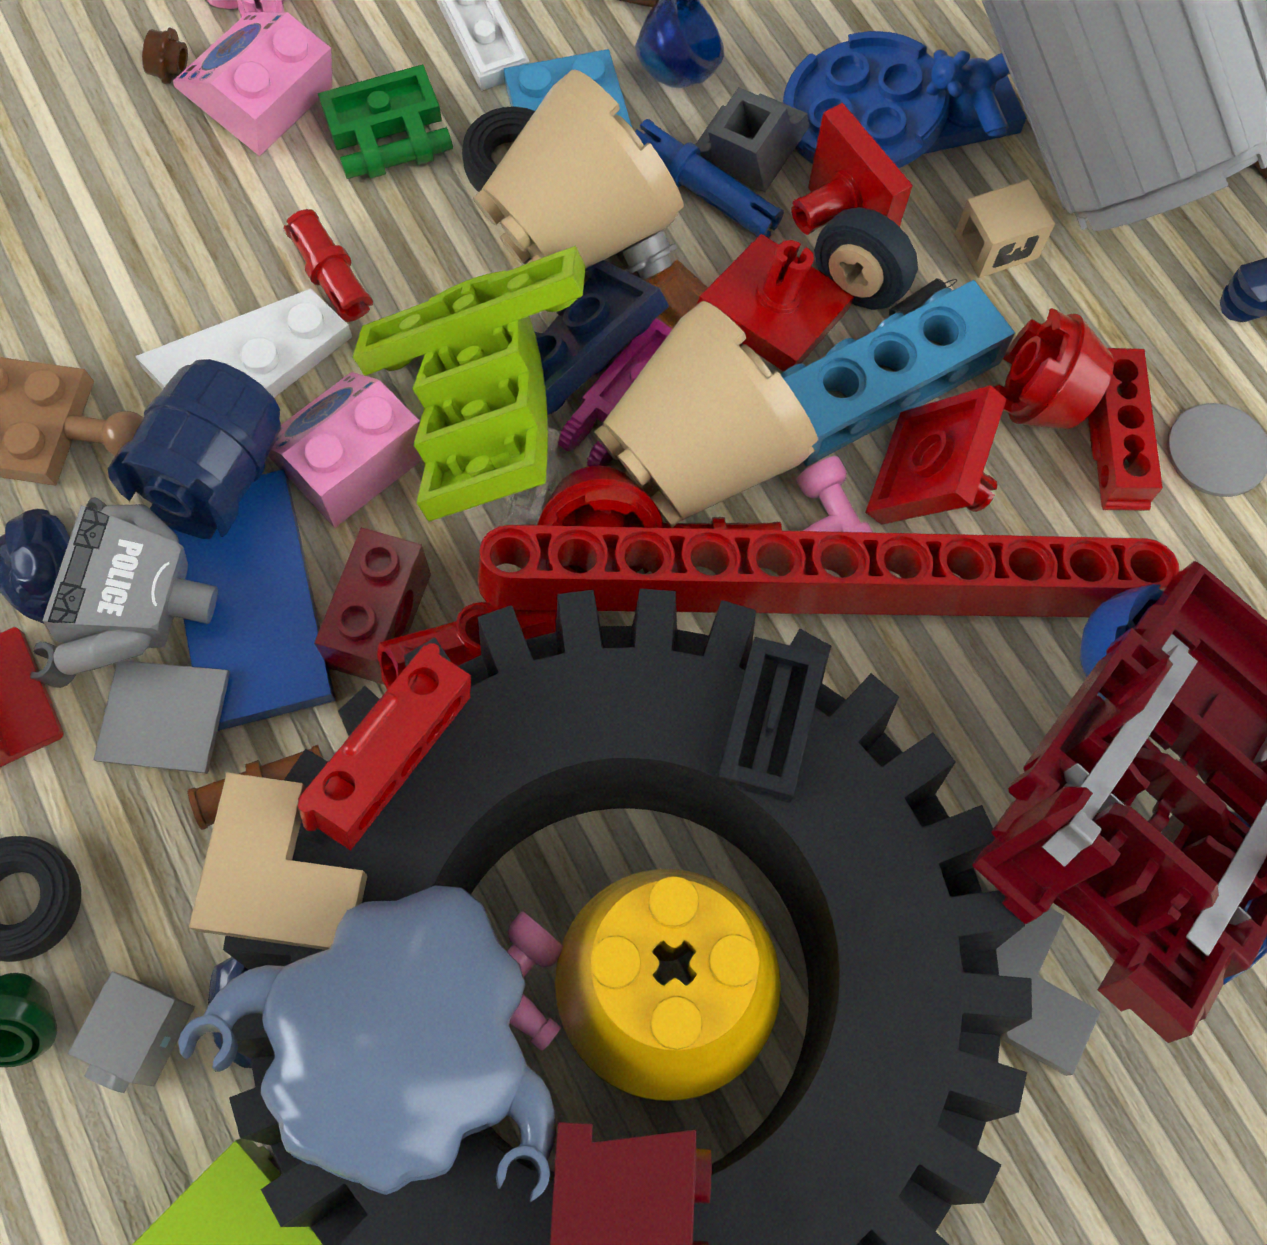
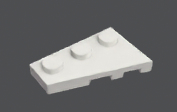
(267, 344)

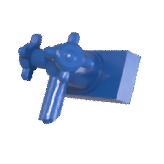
(980, 99)

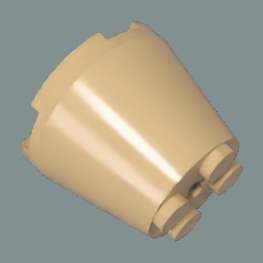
(578, 179)
(705, 419)

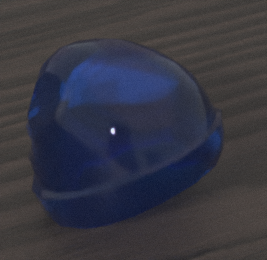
(679, 43)

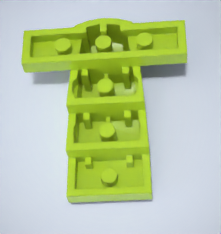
(478, 379)

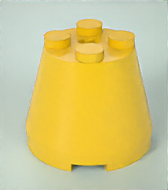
(673, 1036)

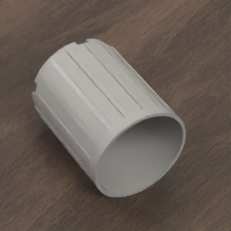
(1138, 97)

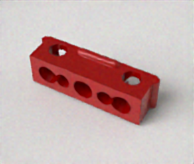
(1125, 430)
(385, 747)

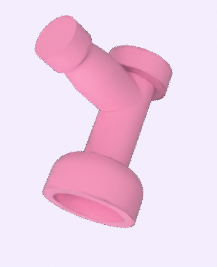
(824, 482)
(531, 947)

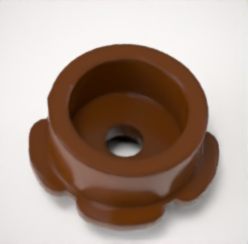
(164, 54)

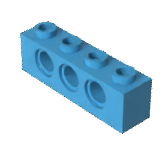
(959, 319)

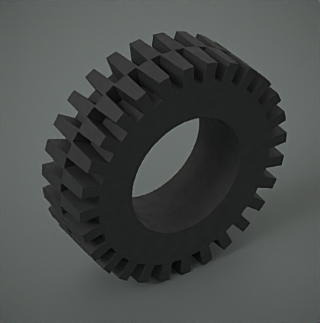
(864, 856)

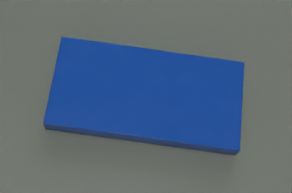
(262, 610)

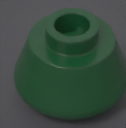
(26, 1020)

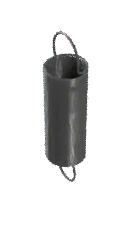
(918, 298)

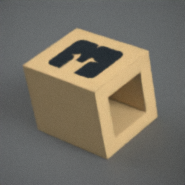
(1004, 228)

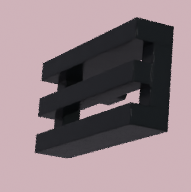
(757, 778)

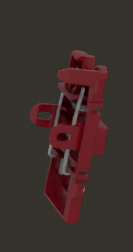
(1163, 889)

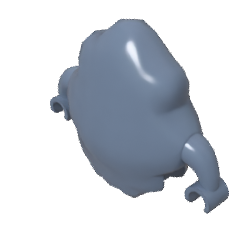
(392, 1043)

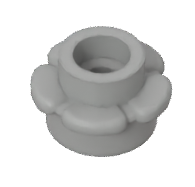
(649, 255)

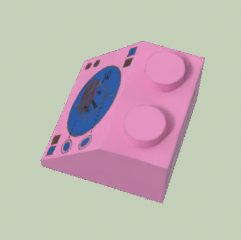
(259, 77)
(347, 446)

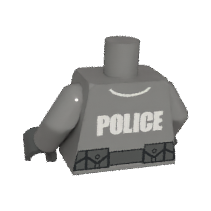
(117, 592)

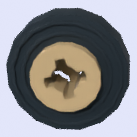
(867, 257)

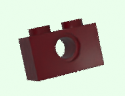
(372, 602)

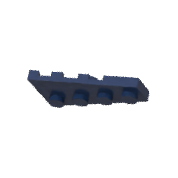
(595, 328)

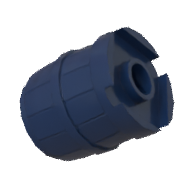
(199, 447)

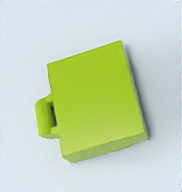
(227, 1206)

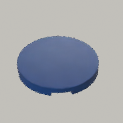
(881, 83)

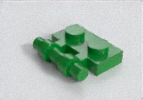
(380, 109)

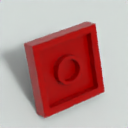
(849, 174)
(778, 300)
(939, 458)

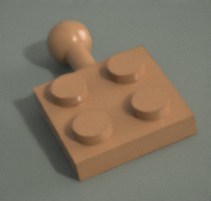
(44, 415)

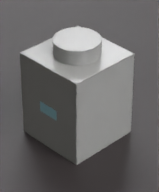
(129, 1033)

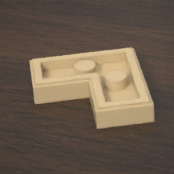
(249, 874)

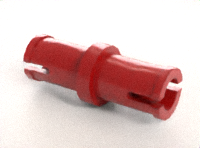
(328, 265)

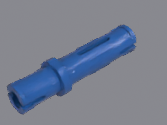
(711, 182)

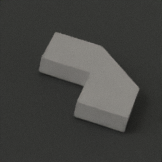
(1059, 1020)

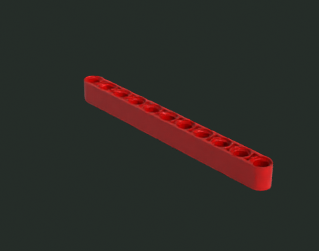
(997, 571)

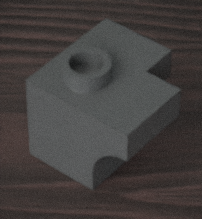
(753, 137)

